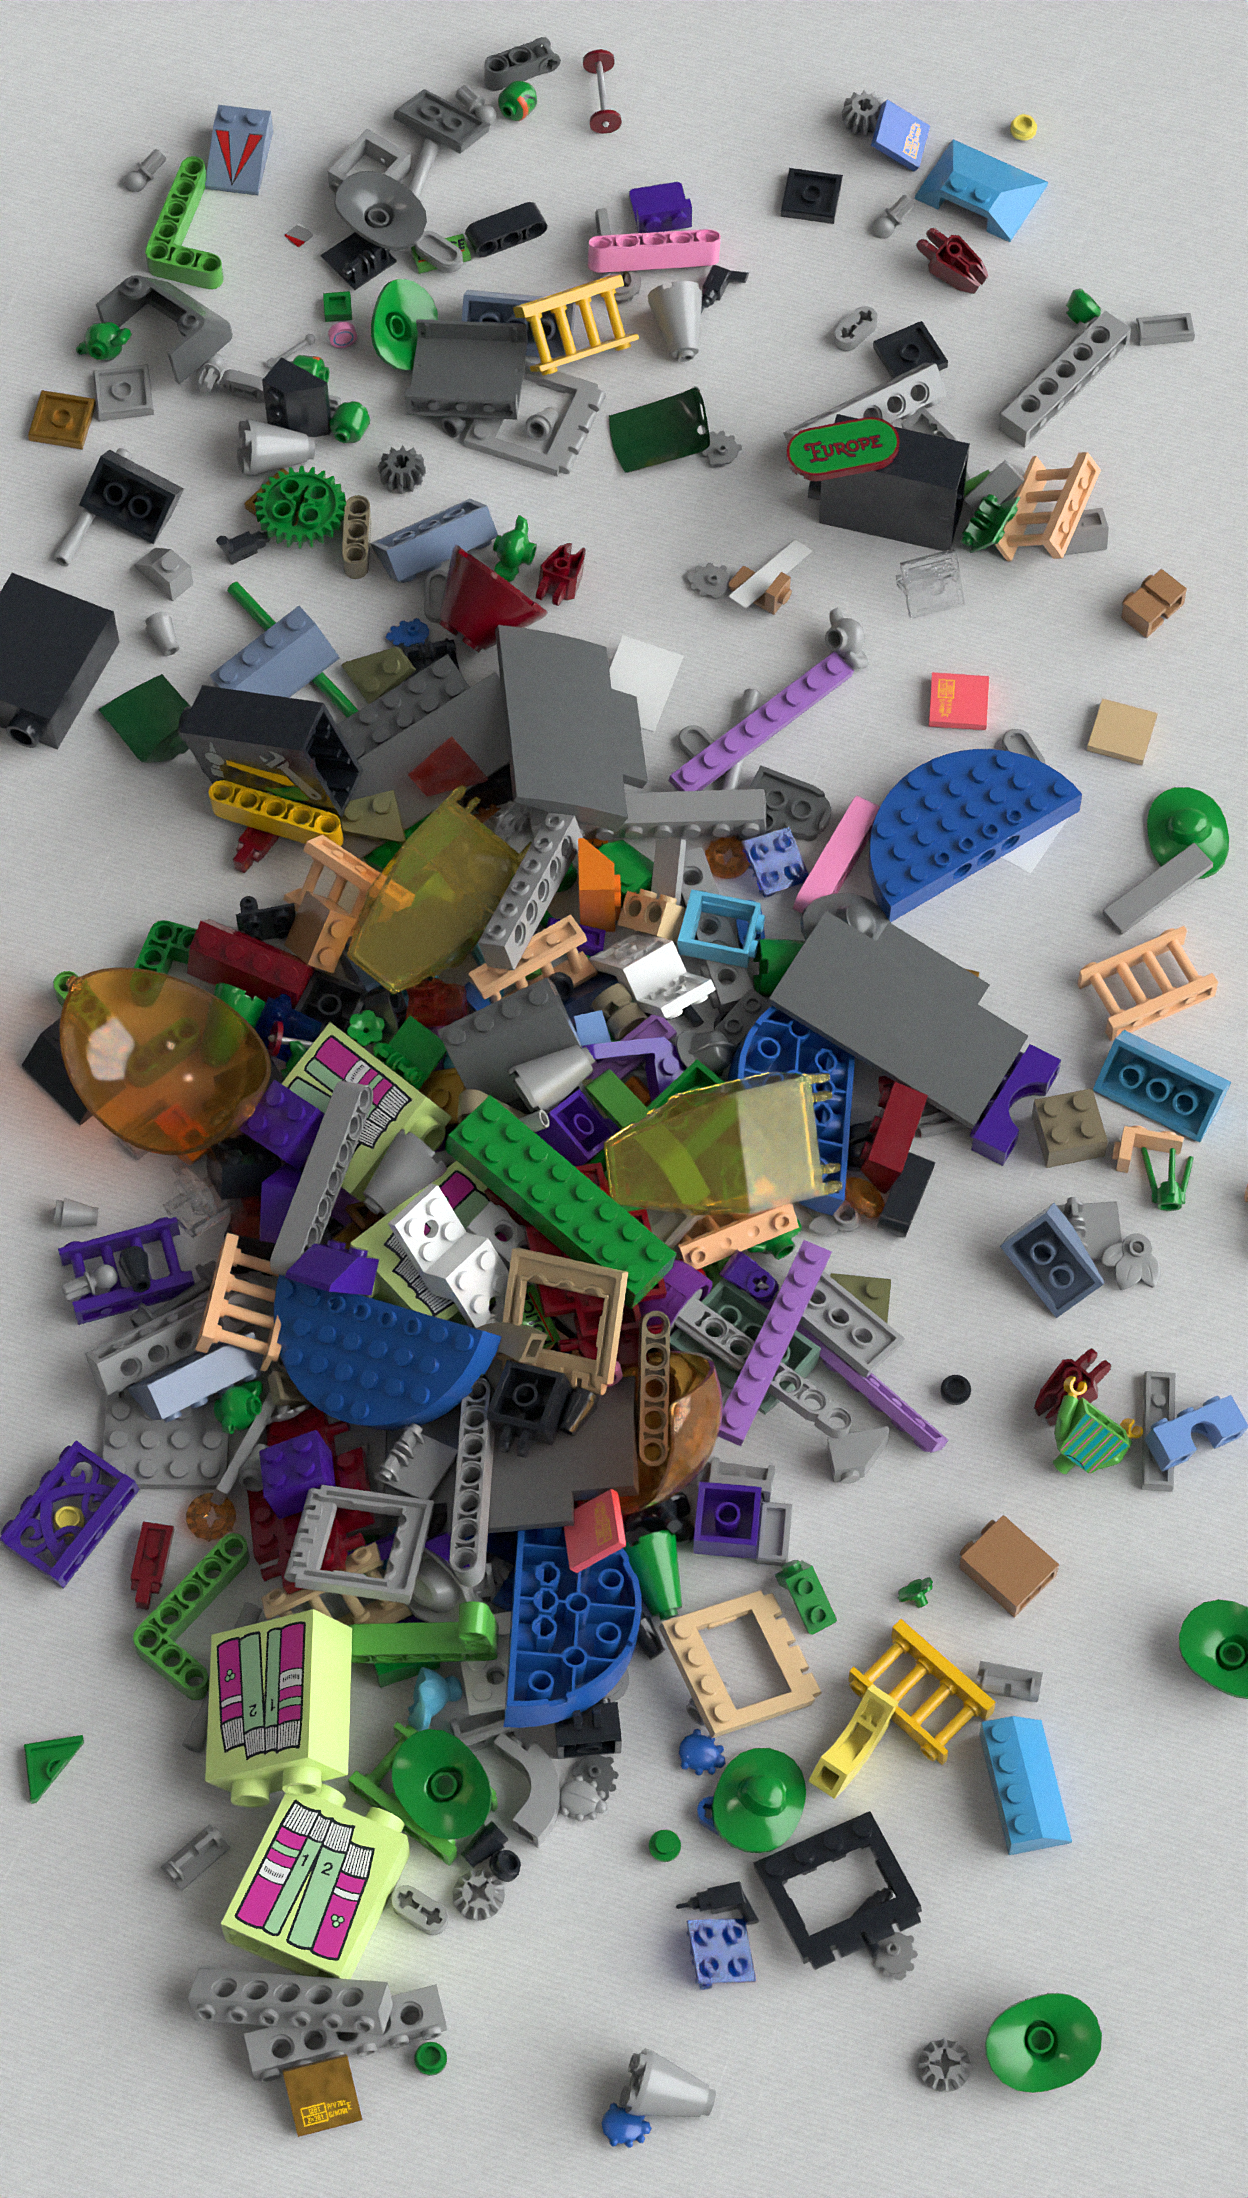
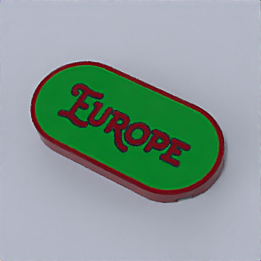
(842, 448)

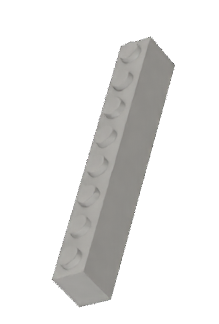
(681, 814)

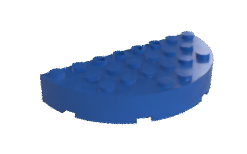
(958, 819)
(788, 1046)
(376, 1359)
(566, 1629)

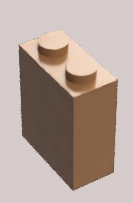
(319, 932)
(1008, 1565)

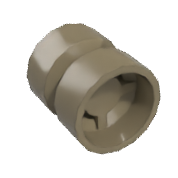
(618, 1010)

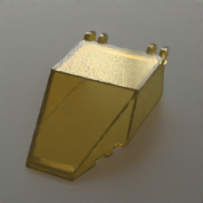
(433, 897)
(724, 1149)

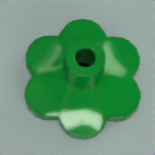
(366, 1023)
(916, 1591)

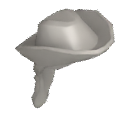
(439, 1592)

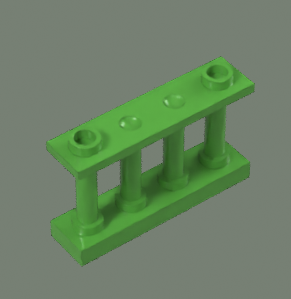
(369, 1790)

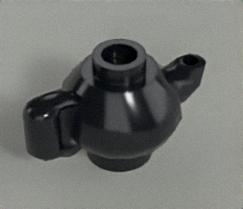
(650, 1520)

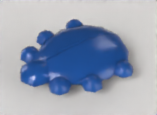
(408, 633)
(701, 1753)
(623, 2127)

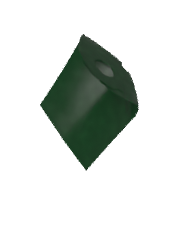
(660, 431)
(149, 720)

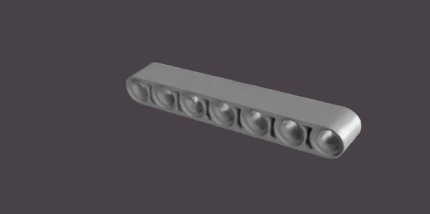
(322, 1174)
(476, 1493)

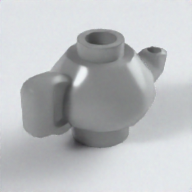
(846, 639)

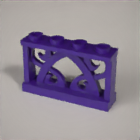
(71, 1556)

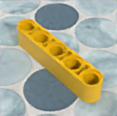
(265, 806)

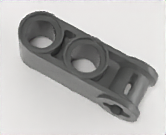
(520, 63)

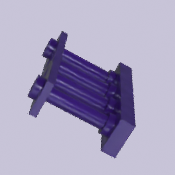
(119, 1298)

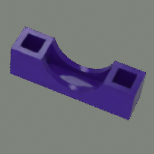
(1032, 1075)

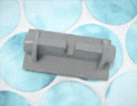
(1009, 1681)
(196, 1857)

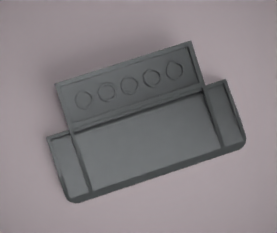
(409, 725)

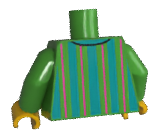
(1088, 1435)

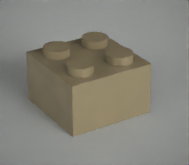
(1069, 1128)

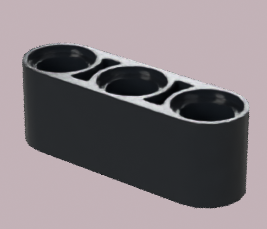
(506, 229)
(389, 1008)
(906, 1195)

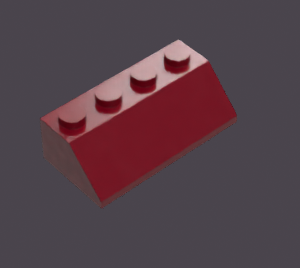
(236, 959)

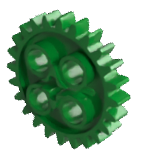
(278, 500)

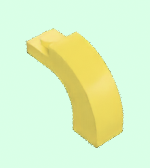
(855, 1744)

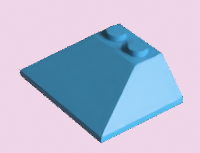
(984, 187)

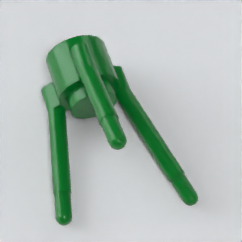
(1168, 1195)

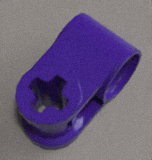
(746, 1275)

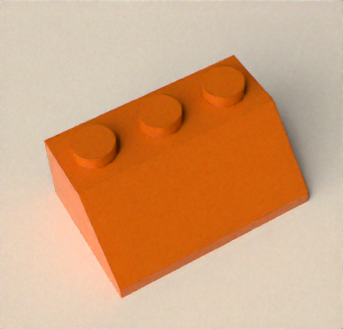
(597, 888)

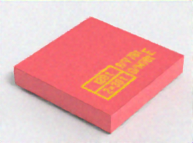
(958, 701)
(595, 1532)

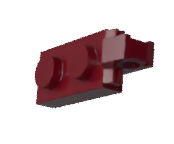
(252, 847)
(150, 1561)

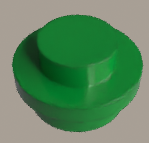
(664, 1845)
(430, 2058)

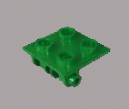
(988, 522)
(412, 1052)

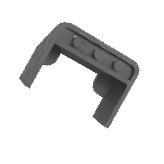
(201, 327)

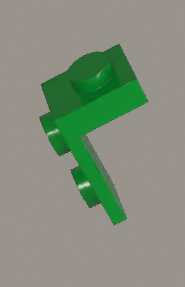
(807, 1595)

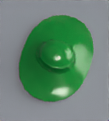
(395, 319)
(1184, 818)
(1216, 1645)
(441, 1784)
(759, 1800)
(1043, 2042)

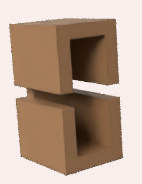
(1156, 597)

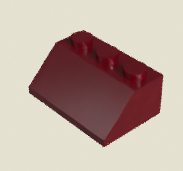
(891, 1135)

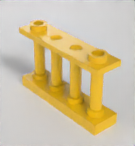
(557, 304)
(951, 1682)

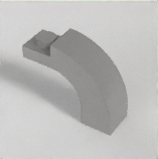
(542, 1808)

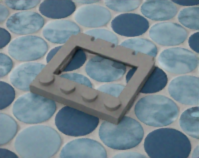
(568, 438)
(314, 1534)

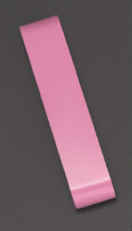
(653, 250)
(839, 854)

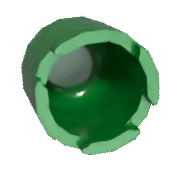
(774, 960)

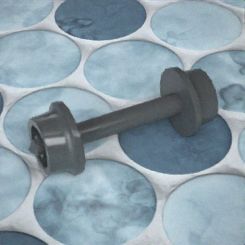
(205, 1272)

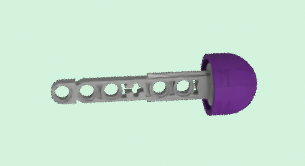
(685, 1310)

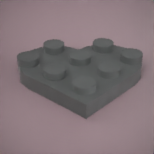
(791, 805)

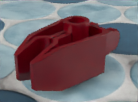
(953, 261)
(561, 574)
(1053, 1390)

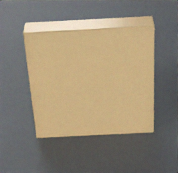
(1122, 731)

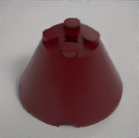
(481, 600)

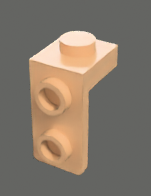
(1141, 1137)

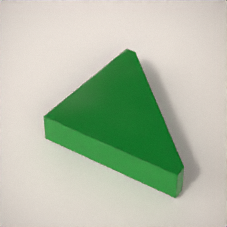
(47, 1760)

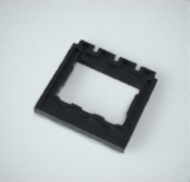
(848, 1934)

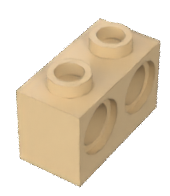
(652, 915)

